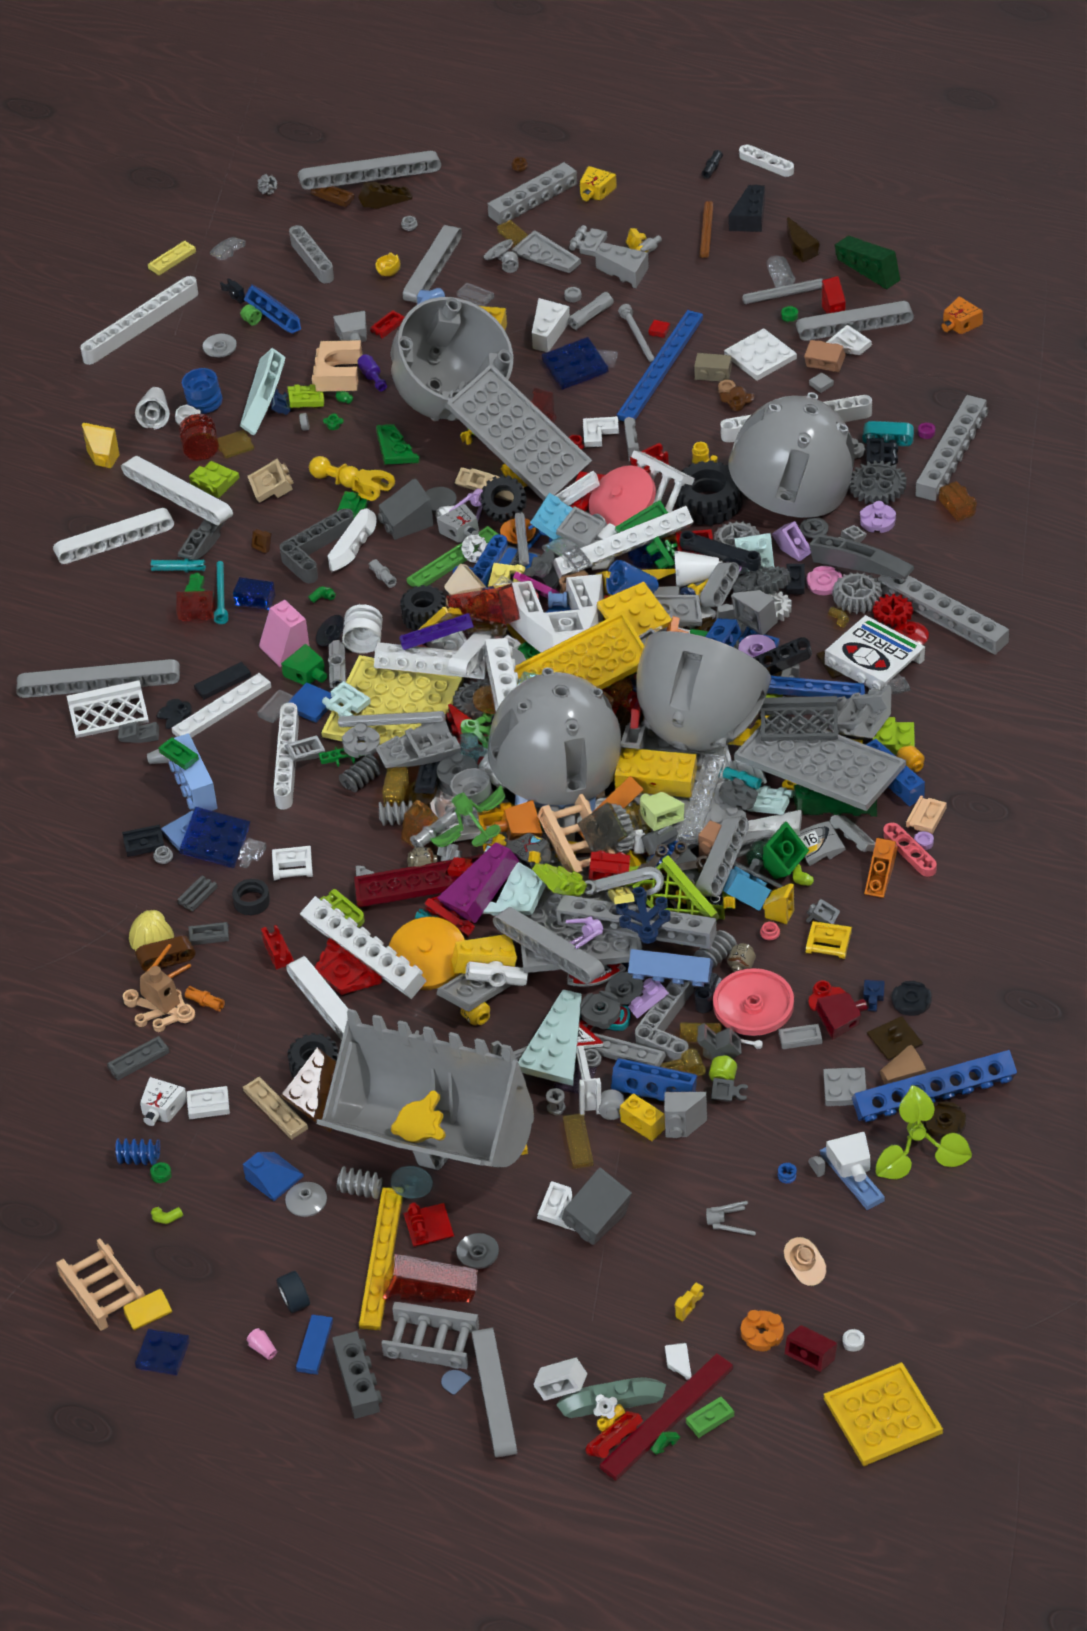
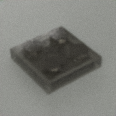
(602, 828)

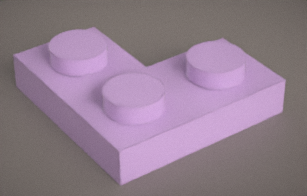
(652, 993)

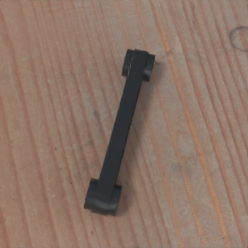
(725, 552)

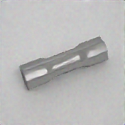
(600, 304)

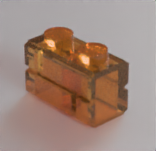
(957, 501)

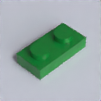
(178, 753)

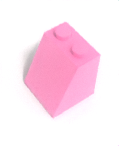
(283, 632)

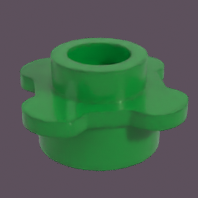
(333, 422)

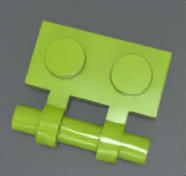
(305, 396)

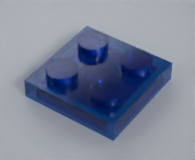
(162, 1351)

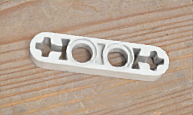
(751, 154)

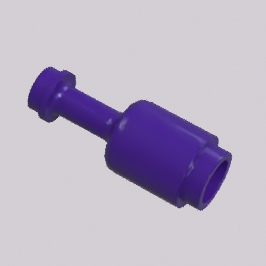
(371, 371)

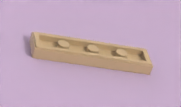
(275, 1108)

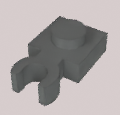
(724, 1090)

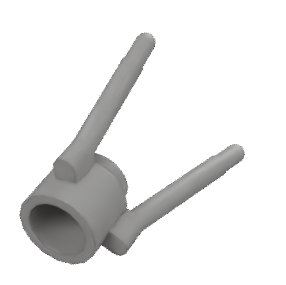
(715, 1216)

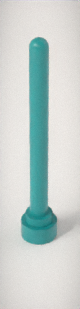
(221, 613)

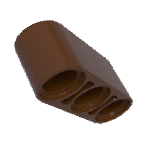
(180, 952)

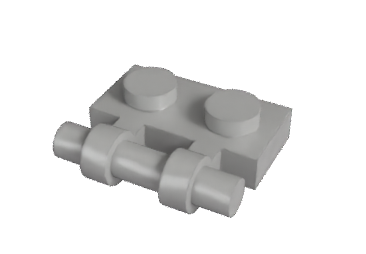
(591, 240)

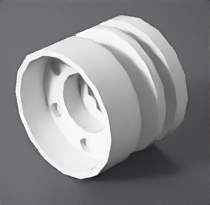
(362, 628)

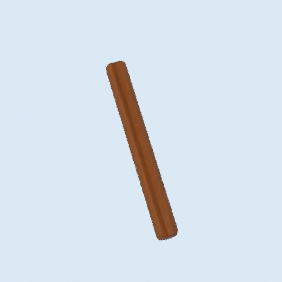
(706, 229)

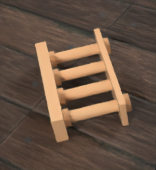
(557, 834)
(90, 1300)

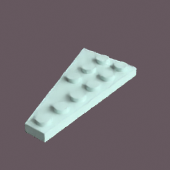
(554, 1045)

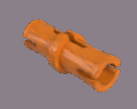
(204, 998)

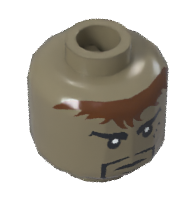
(421, 856)
(741, 957)

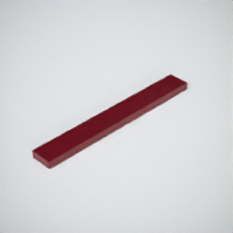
(666, 1416)

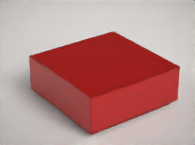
(659, 328)

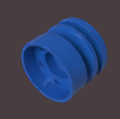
(202, 390)

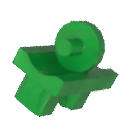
(657, 546)

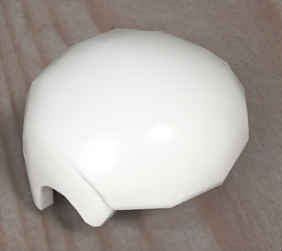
(185, 411)

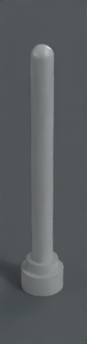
(626, 313)

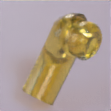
(840, 615)

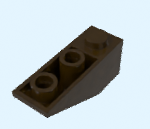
(381, 195)
(802, 243)

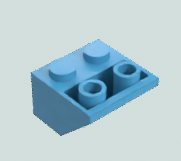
(746, 889)

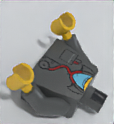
(528, 848)

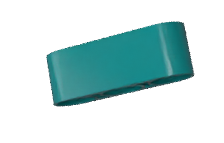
(898, 431)

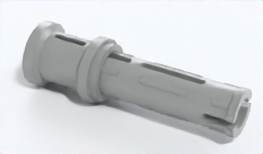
(431, 831)

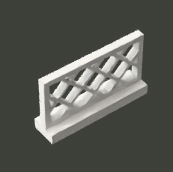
(105, 697)

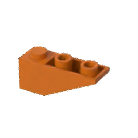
(881, 867)

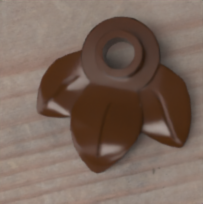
(736, 398)

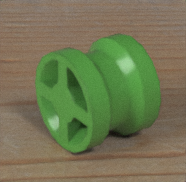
(251, 314)

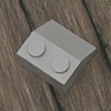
(755, 610)
(684, 1112)

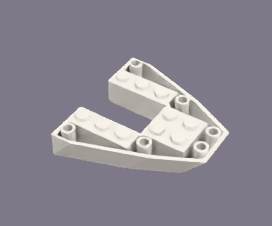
(551, 628)

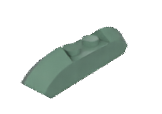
(627, 1393)

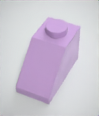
(792, 541)

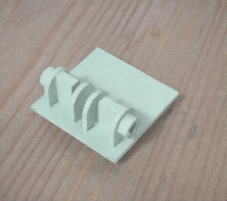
(758, 543)

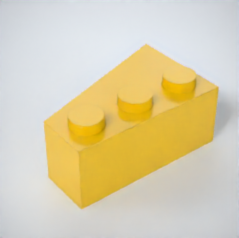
(483, 950)

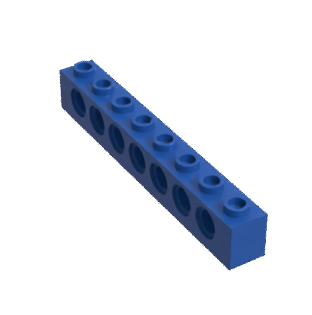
(1000, 1061)

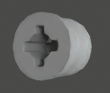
(509, 262)

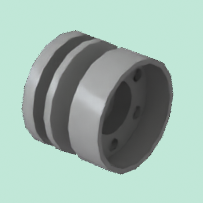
(474, 784)

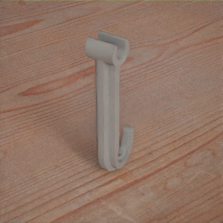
(627, 878)

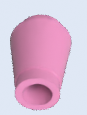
(261, 1343)

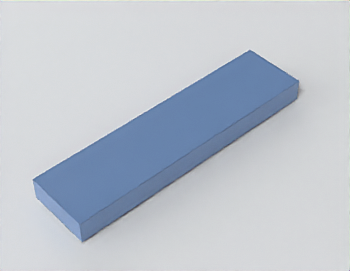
(864, 1191)

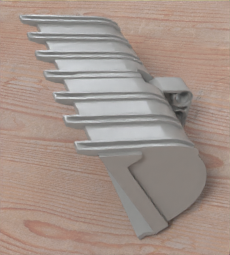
(480, 1093)

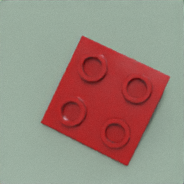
(427, 1223)

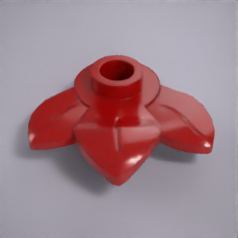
(822, 989)

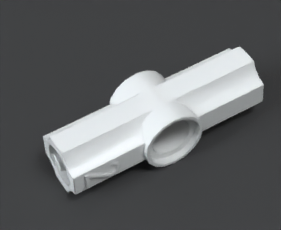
(488, 973)

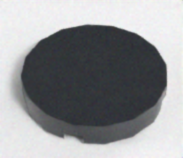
(911, 998)

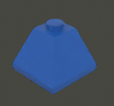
(271, 1174)

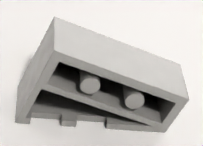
(622, 262)

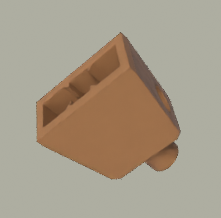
(155, 985)

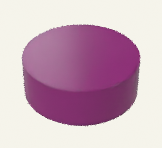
(926, 430)

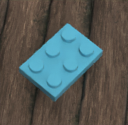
(550, 515)

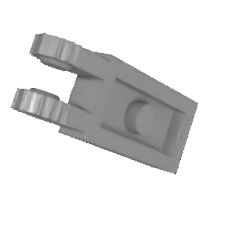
(631, 436)
(853, 833)

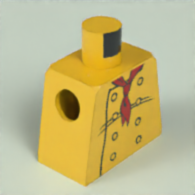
(596, 184)

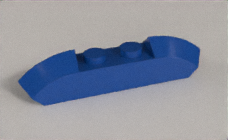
(273, 309)

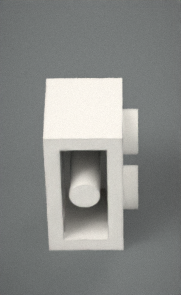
(560, 1379)

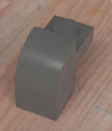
(718, 1044)

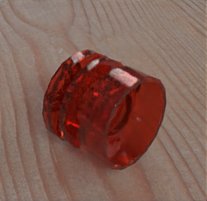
(199, 437)

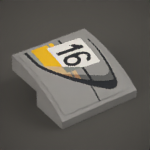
(821, 842)

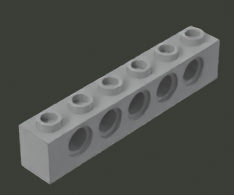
(532, 193)

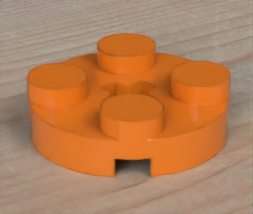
(762, 1319)

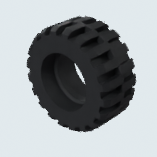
(713, 507)

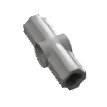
(337, 664)

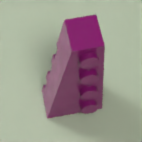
(479, 883)

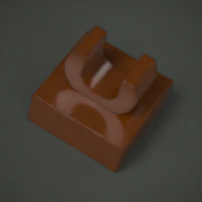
(261, 540)

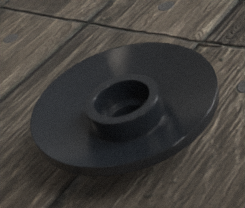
(330, 630)

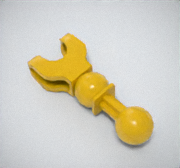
(350, 477)

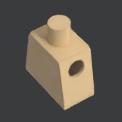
(462, 579)

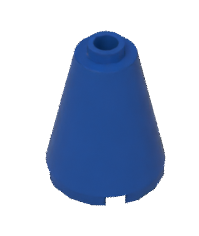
(626, 575)

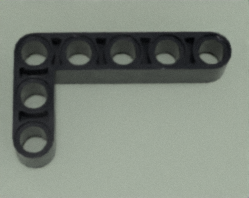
(792, 649)

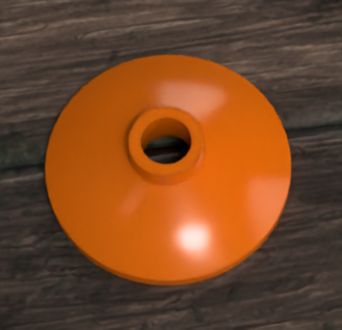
(508, 529)

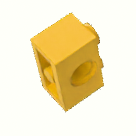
(642, 1117)

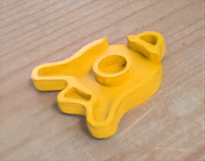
(419, 1120)

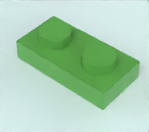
(709, 1417)

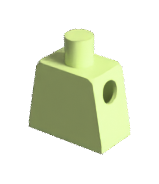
(660, 810)

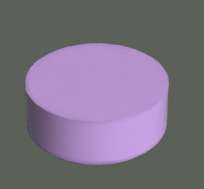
(924, 839)

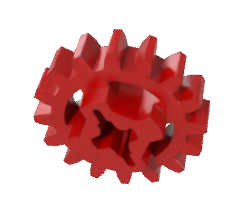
(892, 610)

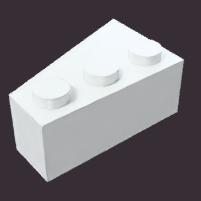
(548, 324)

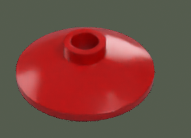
(913, 631)

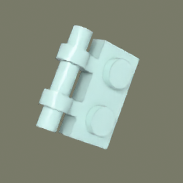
(348, 696)
(772, 800)

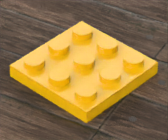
(639, 606)

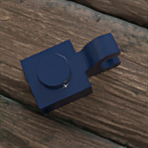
(873, 992)

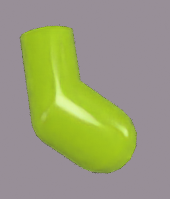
(801, 877)
(166, 1218)

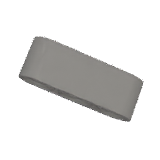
(719, 584)

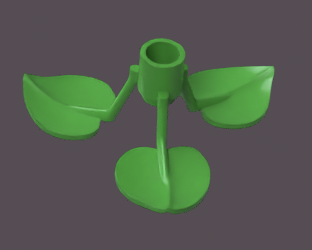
(464, 806)

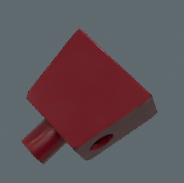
(840, 1013)

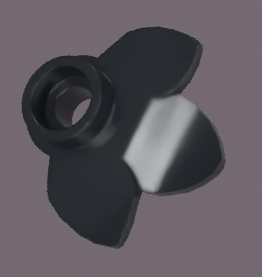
(175, 712)

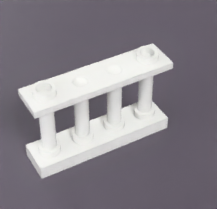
(667, 472)

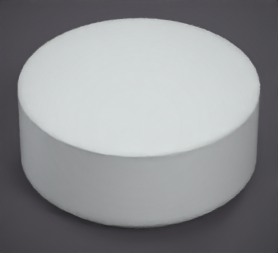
(853, 1340)

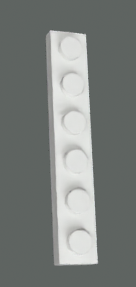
(222, 706)

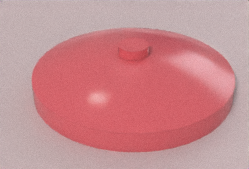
(622, 494)
(753, 1002)

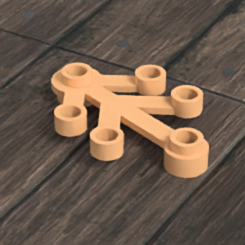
(183, 1013)

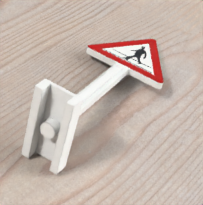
(588, 1088)

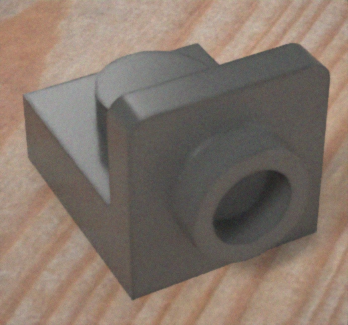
(822, 912)

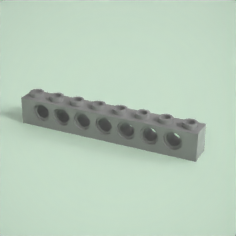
(951, 447)
(948, 612)
(681, 929)

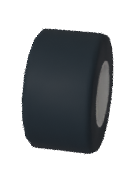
(293, 1291)

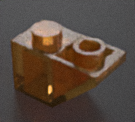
(415, 819)

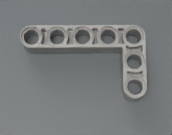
(652, 1027)

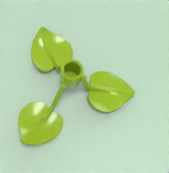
(914, 1108)

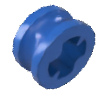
(786, 1178)

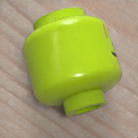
(723, 1068)

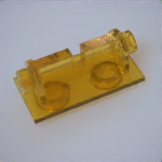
(689, 1031)

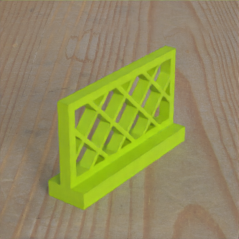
(685, 886)

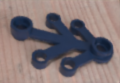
(646, 932)

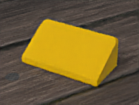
(147, 1309)

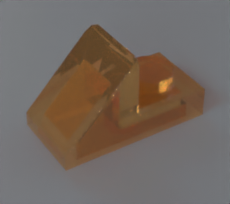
(619, 691)

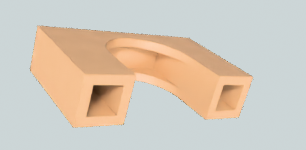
(332, 354)

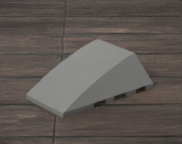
(861, 714)
(419, 746)

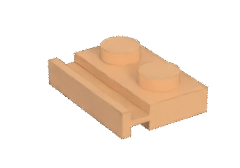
(926, 814)

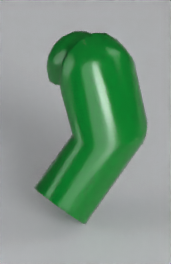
(343, 397)
(322, 592)

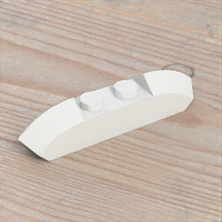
(351, 540)

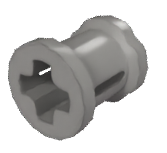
(559, 1098)

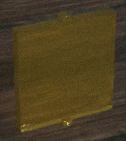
(235, 444)

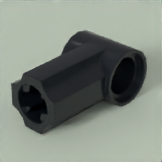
(705, 994)

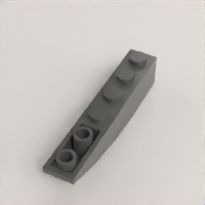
(857, 556)

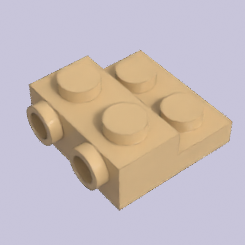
(271, 480)

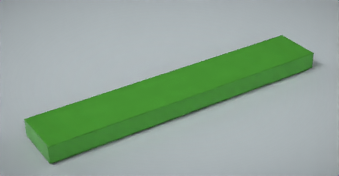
(446, 562)

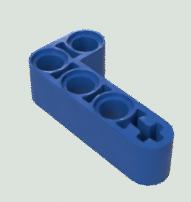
(489, 556)

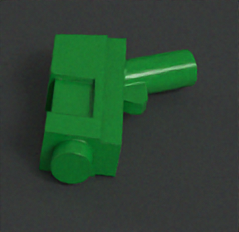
(196, 583)

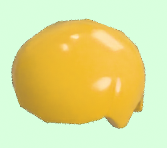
(388, 265)

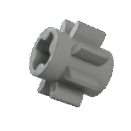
(267, 184)
(449, 852)

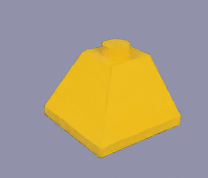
(101, 444)

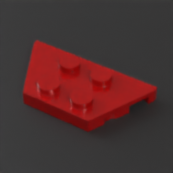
(344, 971)

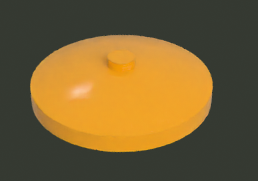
(429, 946)

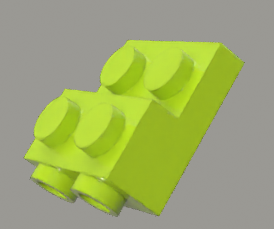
(213, 479)
(896, 735)
(560, 880)

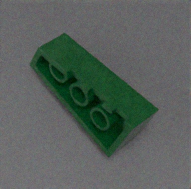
(869, 260)
(815, 803)

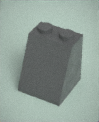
(406, 511)
(597, 1207)

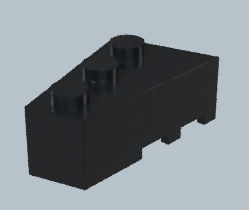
(749, 210)

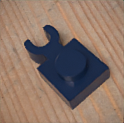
(280, 403)

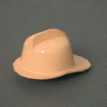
(805, 1261)

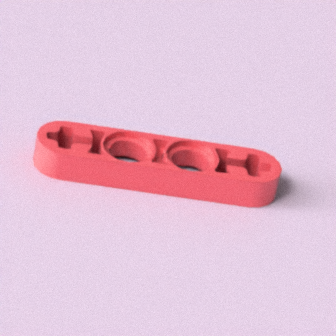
(912, 847)

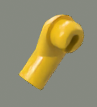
(604, 1422)

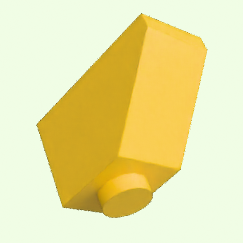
(780, 904)

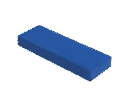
(314, 1344)

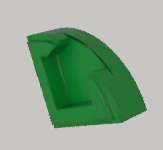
(664, 1440)

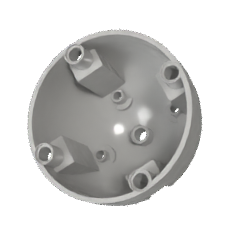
(445, 347)
(794, 457)
(698, 690)
(555, 739)

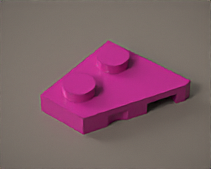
(544, 589)

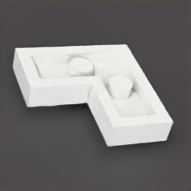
(595, 427)

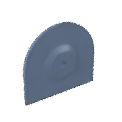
(454, 1381)

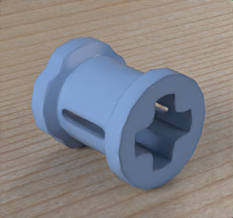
(557, 599)

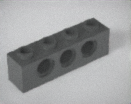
(352, 1361)

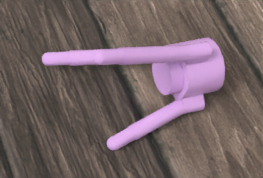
(475, 499)
(590, 930)

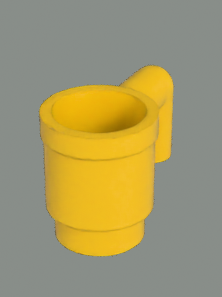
(701, 453)

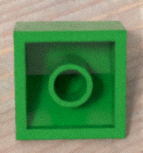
(783, 852)

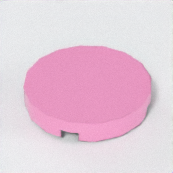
(822, 580)

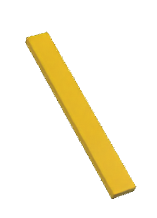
(380, 1259)

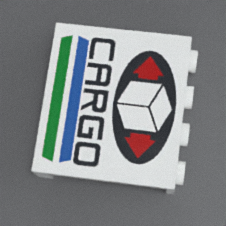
(872, 653)

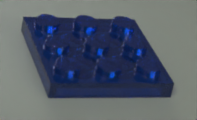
(575, 363)
(214, 837)

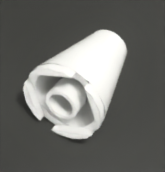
(152, 409)
(693, 567)

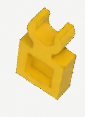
(686, 1304)

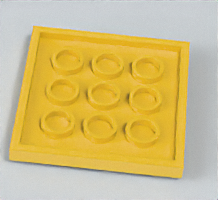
(883, 1414)

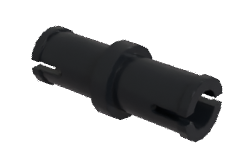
(712, 164)

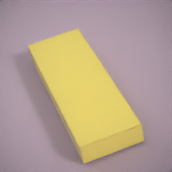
(171, 258)
(621, 895)

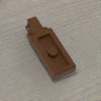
(334, 195)

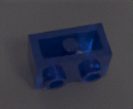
(254, 593)

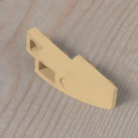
(476, 479)

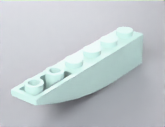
(262, 390)

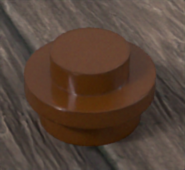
(519, 164)

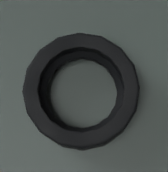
(247, 886)

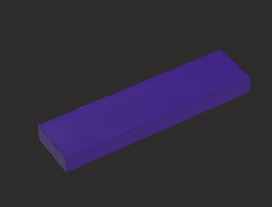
(436, 631)

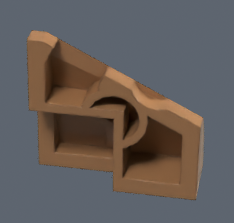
(903, 1066)

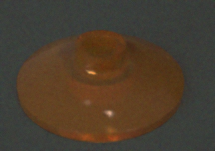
(484, 700)

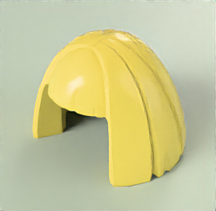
(149, 928)

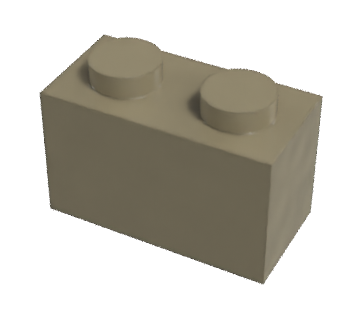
(712, 367)

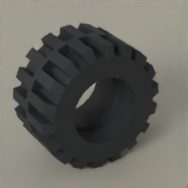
(503, 484)
(420, 605)
(304, 1048)

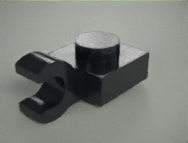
(235, 290)

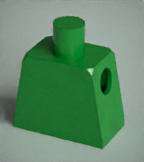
(304, 666)

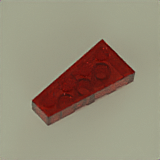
(487, 603)
(429, 1280)

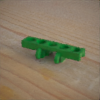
(336, 753)

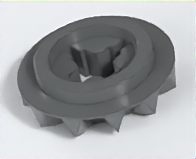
(816, 524)

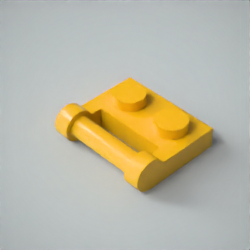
(829, 934)

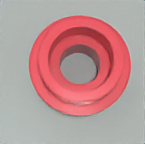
(769, 931)

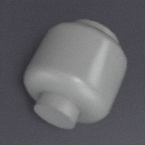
(610, 1104)

